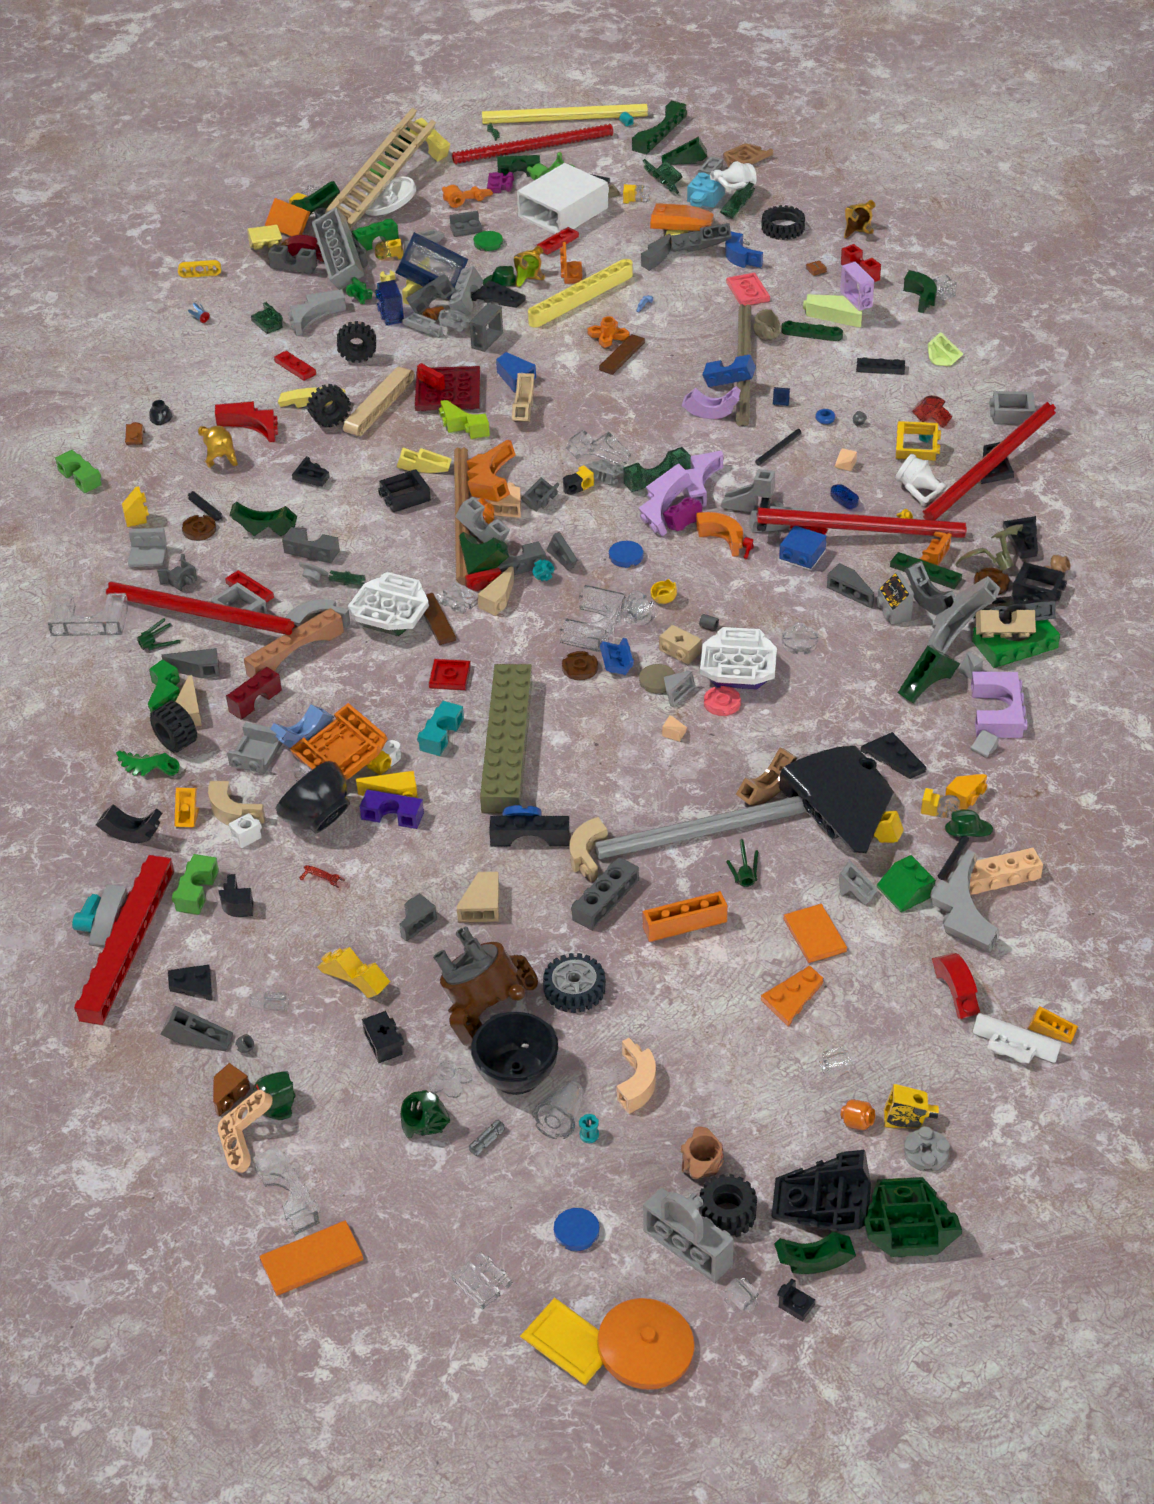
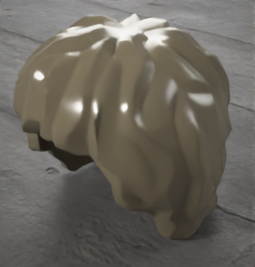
(767, 325)

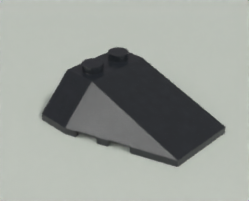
(827, 1195)

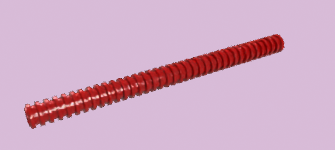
(530, 144)

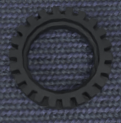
(783, 213)

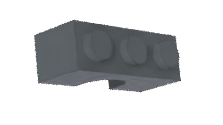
(281, 259)
(438, 288)
(322, 549)
(524, 563)

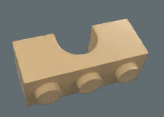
(989, 624)

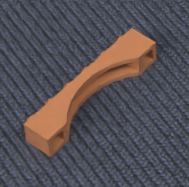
(322, 627)

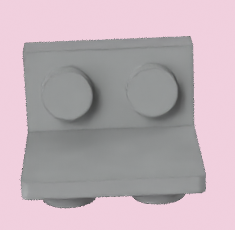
(147, 547)

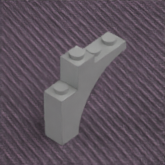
(966, 604)
(963, 917)

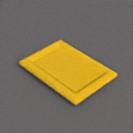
(565, 1340)

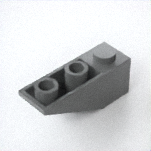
(195, 663)

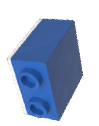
(802, 547)

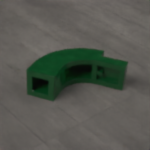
(923, 286)

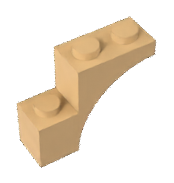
(524, 398)

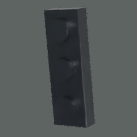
(880, 366)

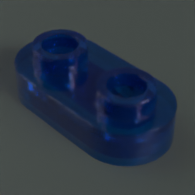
(844, 496)

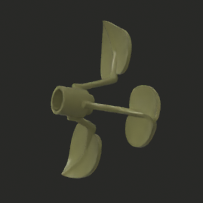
(1002, 558)

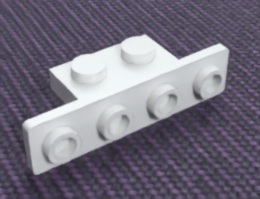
(1015, 1041)

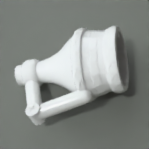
(736, 176)
(917, 475)

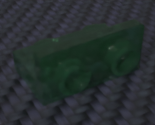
(268, 319)

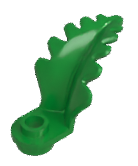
(145, 764)

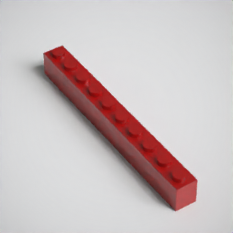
(124, 940)

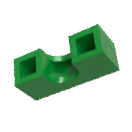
(385, 229)

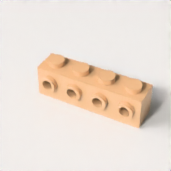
(1005, 870)

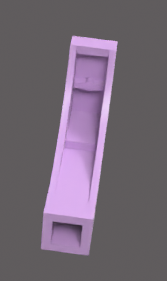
(701, 469)
(661, 495)

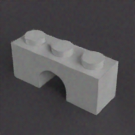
(471, 516)

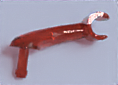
(322, 874)

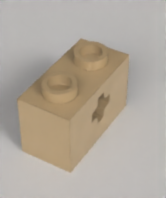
(680, 644)

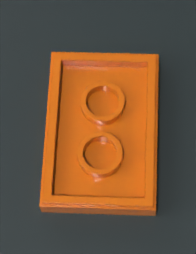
(288, 217)
(815, 933)

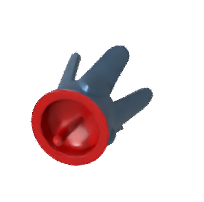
(202, 315)

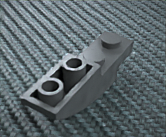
(701, 239)

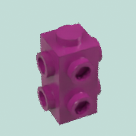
(682, 514)

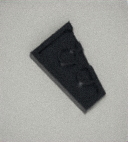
(497, 293)
(1001, 471)
(1025, 541)
(895, 753)

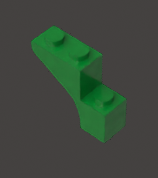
(165, 678)

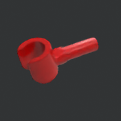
(748, 544)

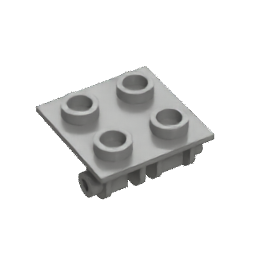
(605, 471)

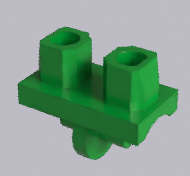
(359, 291)

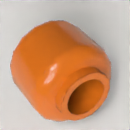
(858, 1114)

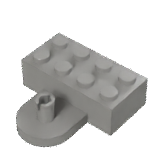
(686, 1233)

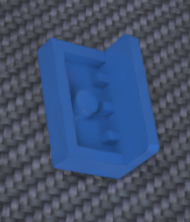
(617, 657)

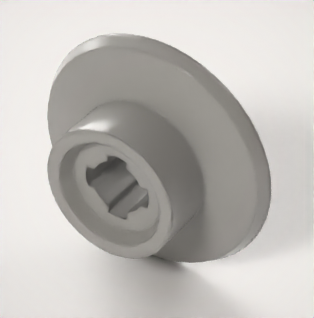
(312, 572)

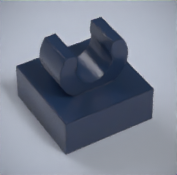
(781, 396)

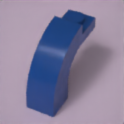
(740, 255)

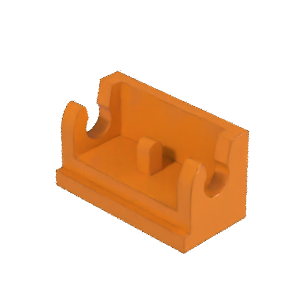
(937, 549)

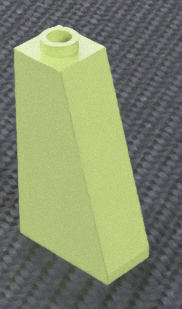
(832, 309)

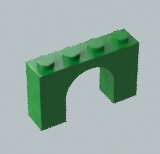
(1003, 651)

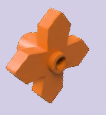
(608, 331)

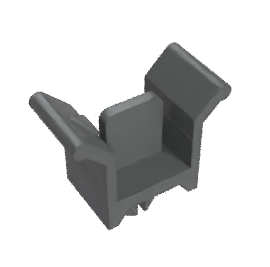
(179, 575)

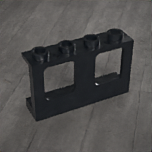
(1041, 603)

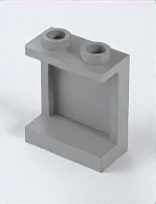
(255, 748)

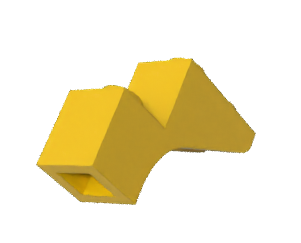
(347, 966)

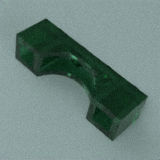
(638, 477)

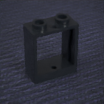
(400, 482)
(1039, 574)

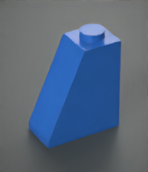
(510, 365)

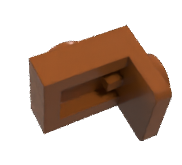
(134, 434)

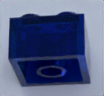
(390, 302)

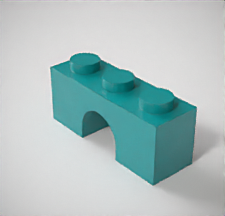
(434, 735)

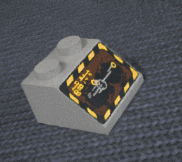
(896, 599)

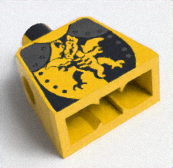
(908, 1108)

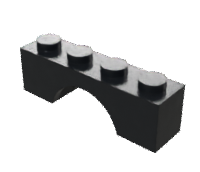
(552, 829)

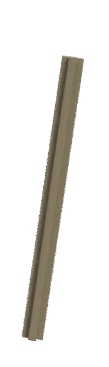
(744, 348)

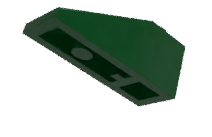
(687, 153)

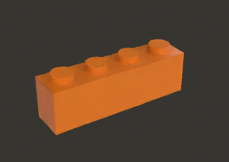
(684, 916)

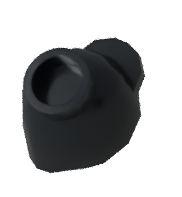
(160, 413)

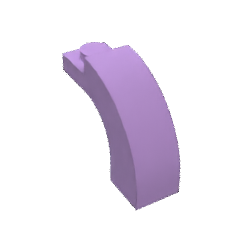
(708, 407)

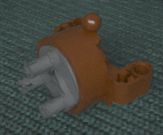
(480, 980)

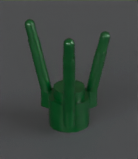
(147, 638)
(746, 875)

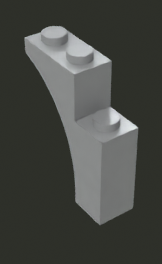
(314, 308)

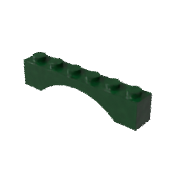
(646, 140)

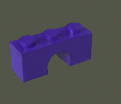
(377, 804)

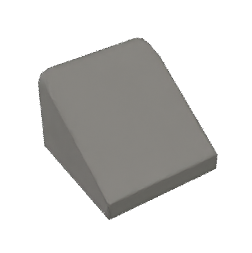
(985, 744)

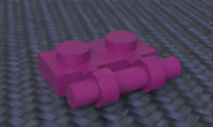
(498, 182)

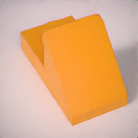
(185, 807)

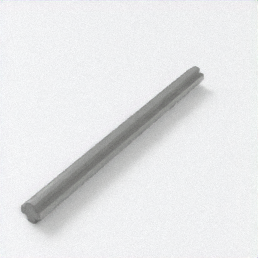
(699, 827)

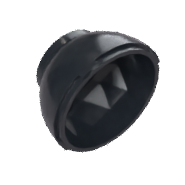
(315, 799)
(504, 1061)

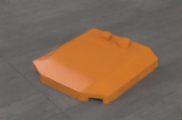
(680, 217)
(348, 741)

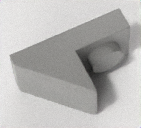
(855, 881)

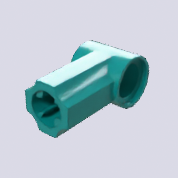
(84, 920)

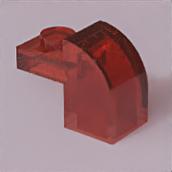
(932, 407)

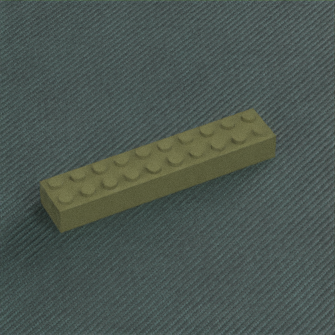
(506, 737)

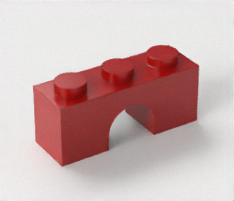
(855, 254)

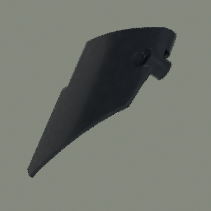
(840, 793)

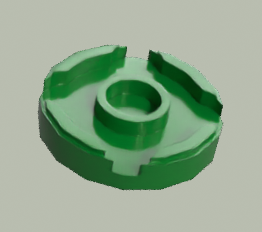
(488, 240)

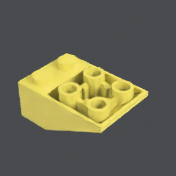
(264, 236)

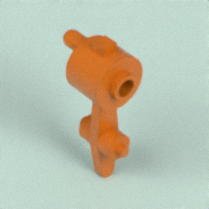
(456, 197)

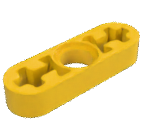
(210, 272)

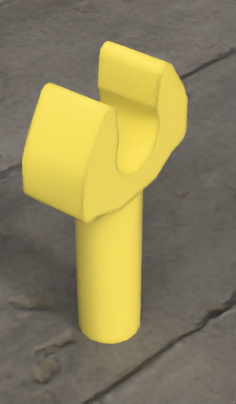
(383, 277)

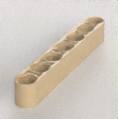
(378, 401)

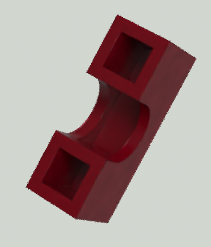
(242, 699)

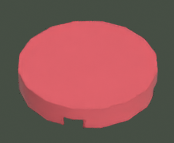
(722, 701)

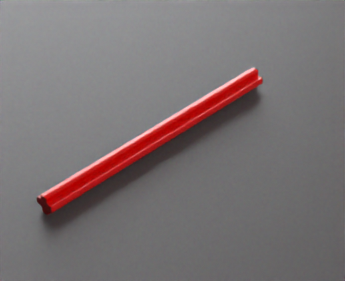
(989, 462)
(859, 522)
(203, 608)

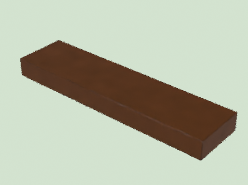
(621, 354)
(438, 622)

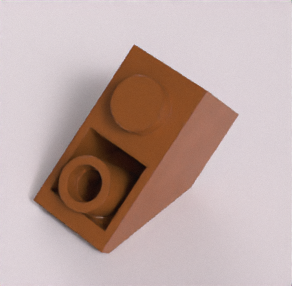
(229, 1087)

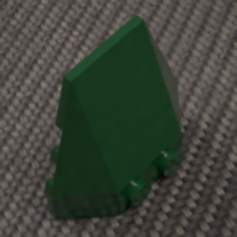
(910, 1218)

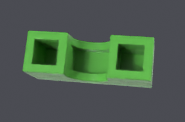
(85, 475)
(189, 895)

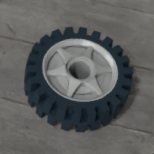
(574, 982)

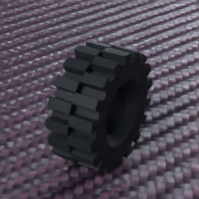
(356, 351)
(332, 414)

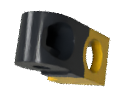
(578, 481)

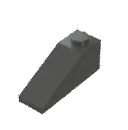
(850, 584)
(195, 1031)

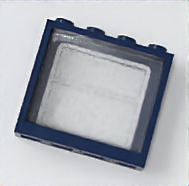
(428, 260)

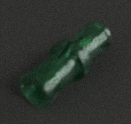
(347, 578)

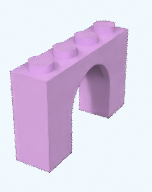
(1005, 687)

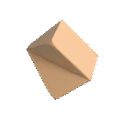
(846, 459)
(673, 729)

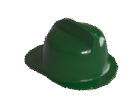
(502, 275)
(967, 823)

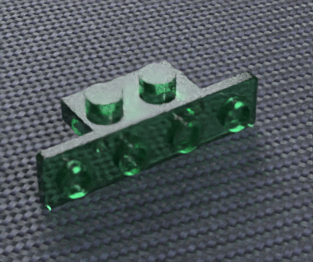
(665, 174)
(737, 201)

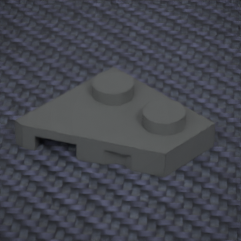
(561, 551)

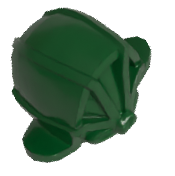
(282, 1094)
(426, 1120)

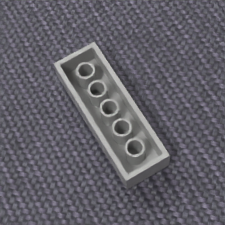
(337, 248)

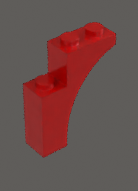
(247, 416)

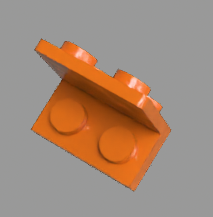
(571, 270)

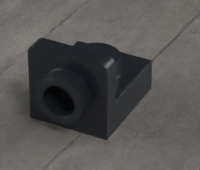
(795, 1301)

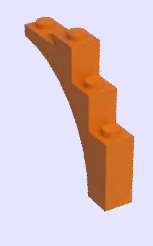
(483, 472)

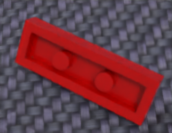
(556, 241)
(295, 365)
(250, 584)

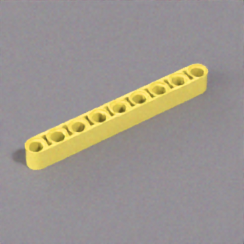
(580, 293)

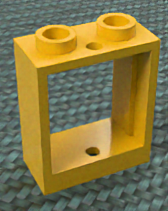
(920, 428)

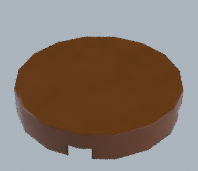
(198, 528)
(996, 576)
(580, 665)

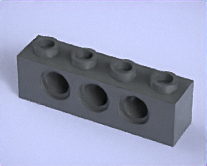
(605, 893)

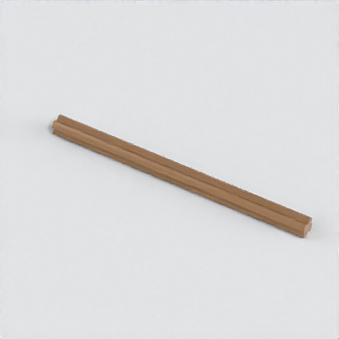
(461, 495)

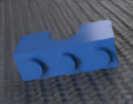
(740, 370)

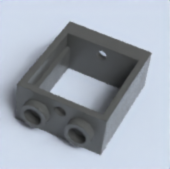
(491, 316)

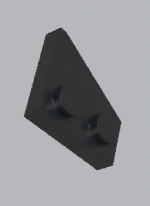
(191, 981)

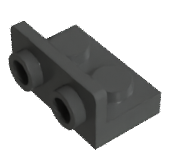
(465, 223)

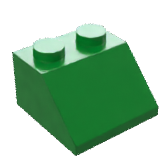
(906, 884)

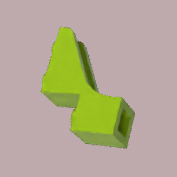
(457, 420)

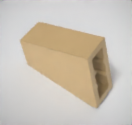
(481, 899)

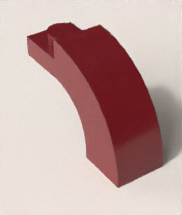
(297, 242)

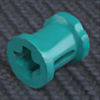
(592, 1129)

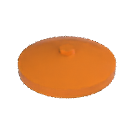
(645, 1343)

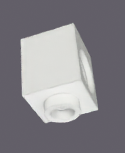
(245, 830)

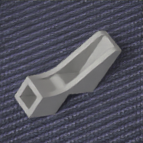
(747, 497)

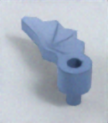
(643, 301)

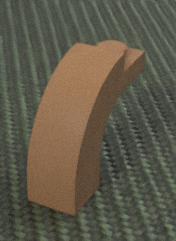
(766, 786)

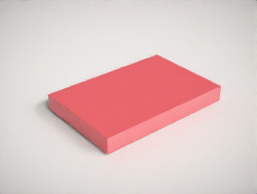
(748, 289)

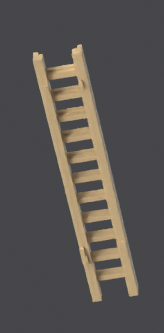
(382, 183)

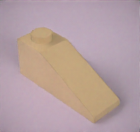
(496, 595)
(188, 701)

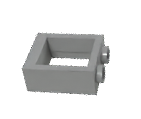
(1011, 415)
(238, 591)

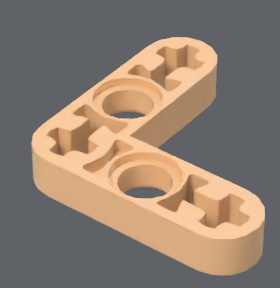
(257, 1105)

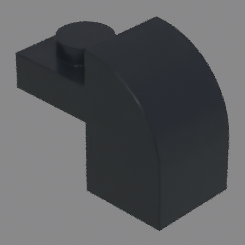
(236, 901)

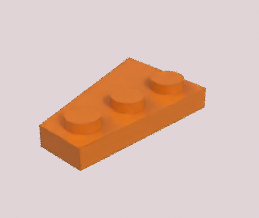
(790, 995)

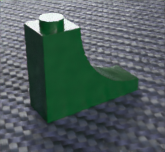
(482, 556)
(929, 668)

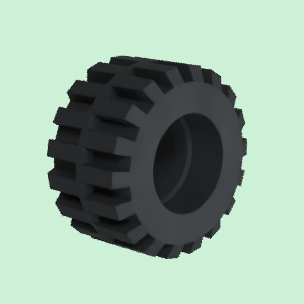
(173, 726)
(732, 1191)

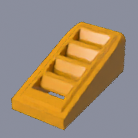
(1040, 1025)

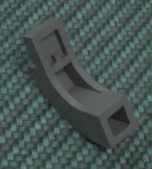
(925, 592)

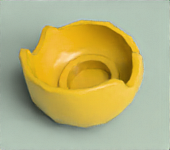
(664, 591)

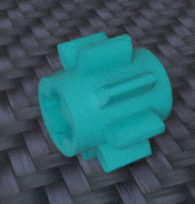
(543, 570)

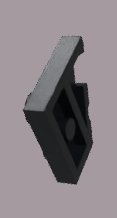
(310, 473)

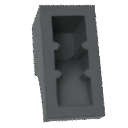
(419, 915)

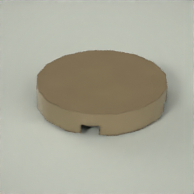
(653, 677)

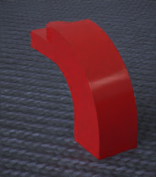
(960, 982)

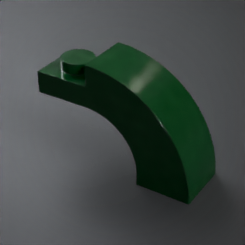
(816, 1256)

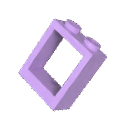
(861, 298)

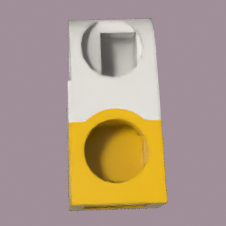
(387, 758)

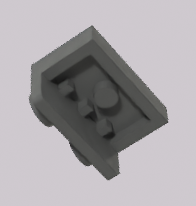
(539, 494)

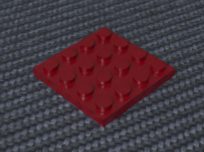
(461, 389)

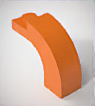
(720, 526)

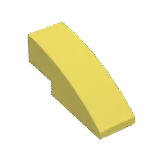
(424, 461)

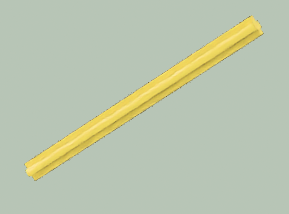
(566, 113)

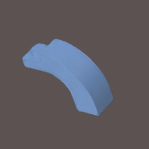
(311, 724)

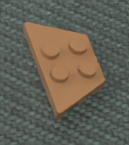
(746, 154)

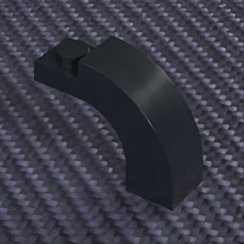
(128, 828)

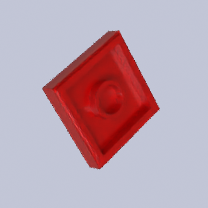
(449, 674)

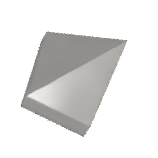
(679, 686)

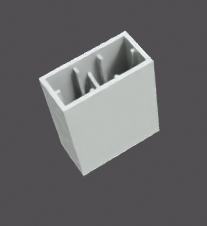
(562, 199)

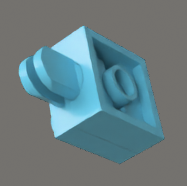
(704, 191)

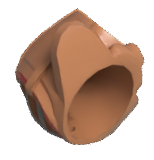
(702, 1154)

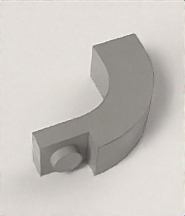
(311, 609)

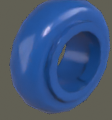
(825, 416)

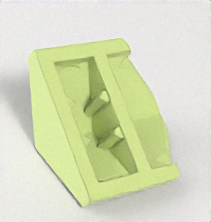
(943, 351)

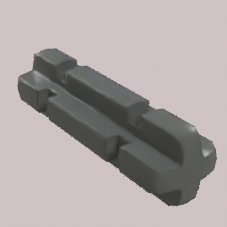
(486, 1137)

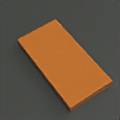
(311, 1258)

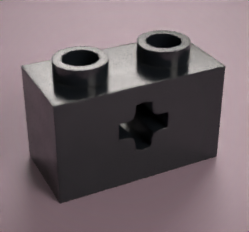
(382, 1036)

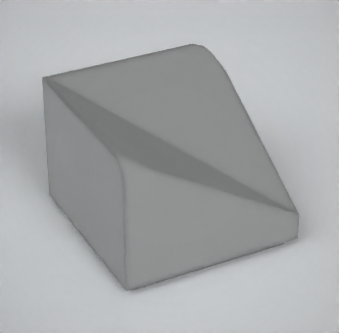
(971, 664)

